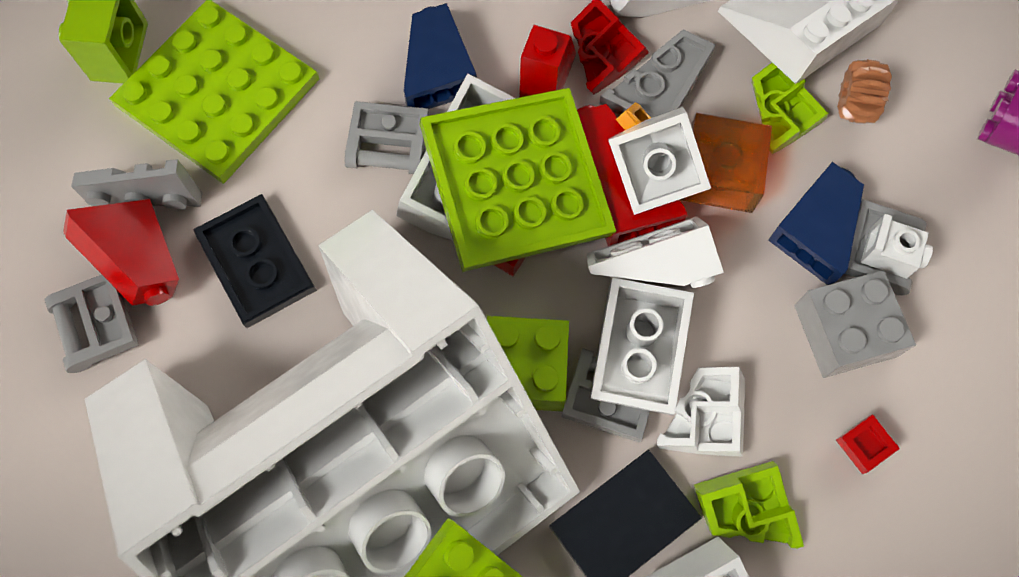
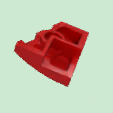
(604, 46)

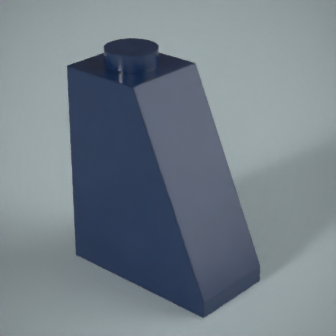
(435, 59)
(823, 225)

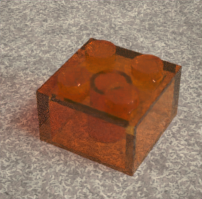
(734, 161)

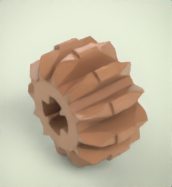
(864, 91)

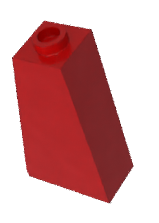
(600, 125)

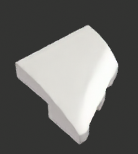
(710, 415)

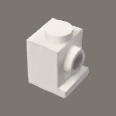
(896, 247)

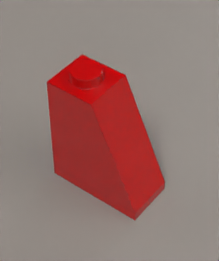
(545, 61)
(125, 248)

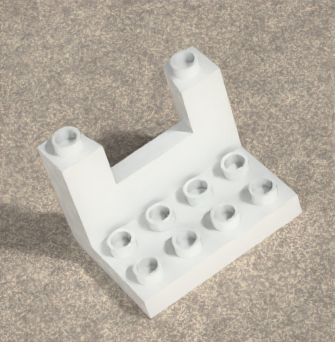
(345, 453)

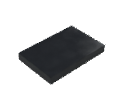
(254, 261)
(625, 520)

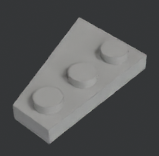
(664, 79)
(163, 186)

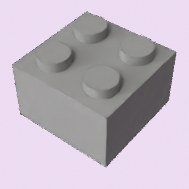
(854, 324)

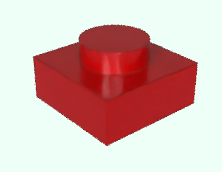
(867, 444)

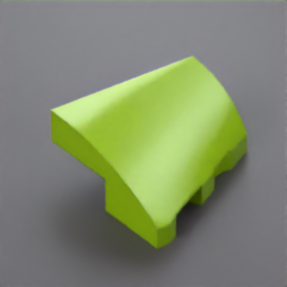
(785, 107)
(750, 506)

